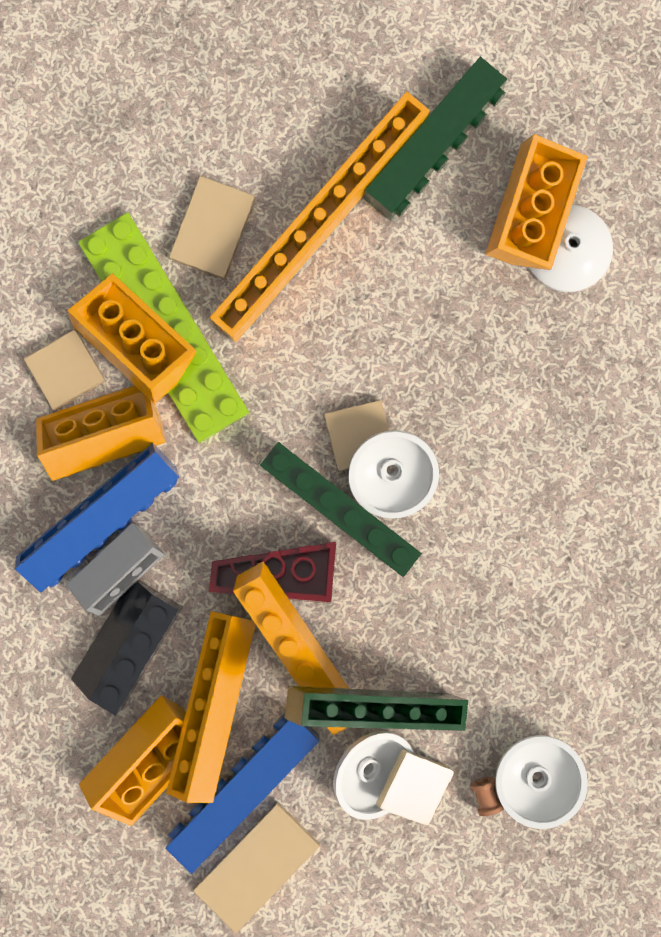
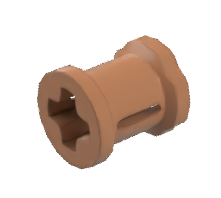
(486, 796)

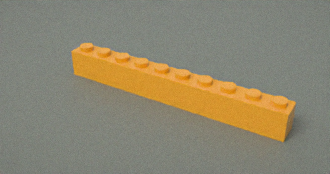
(318, 219)

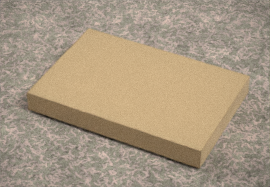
(212, 227)

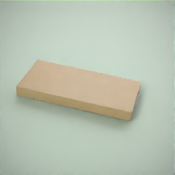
(256, 867)

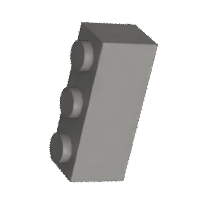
(115, 569)

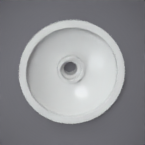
(579, 266)
(397, 492)
(364, 772)
(553, 797)

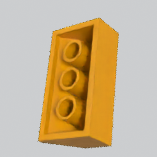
(536, 204)
(132, 337)
(97, 432)
(137, 765)

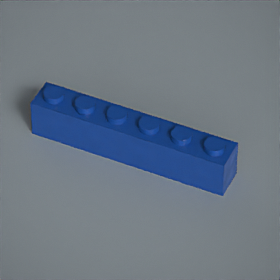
(97, 518)
(240, 793)

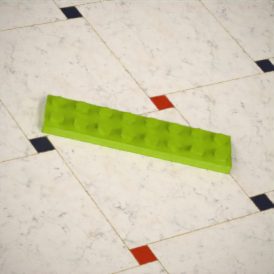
(204, 390)

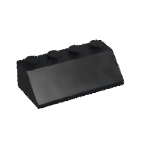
(125, 646)

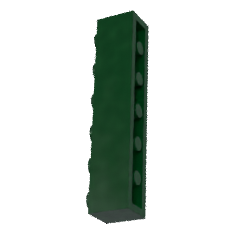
(435, 138)
(340, 509)
(375, 709)

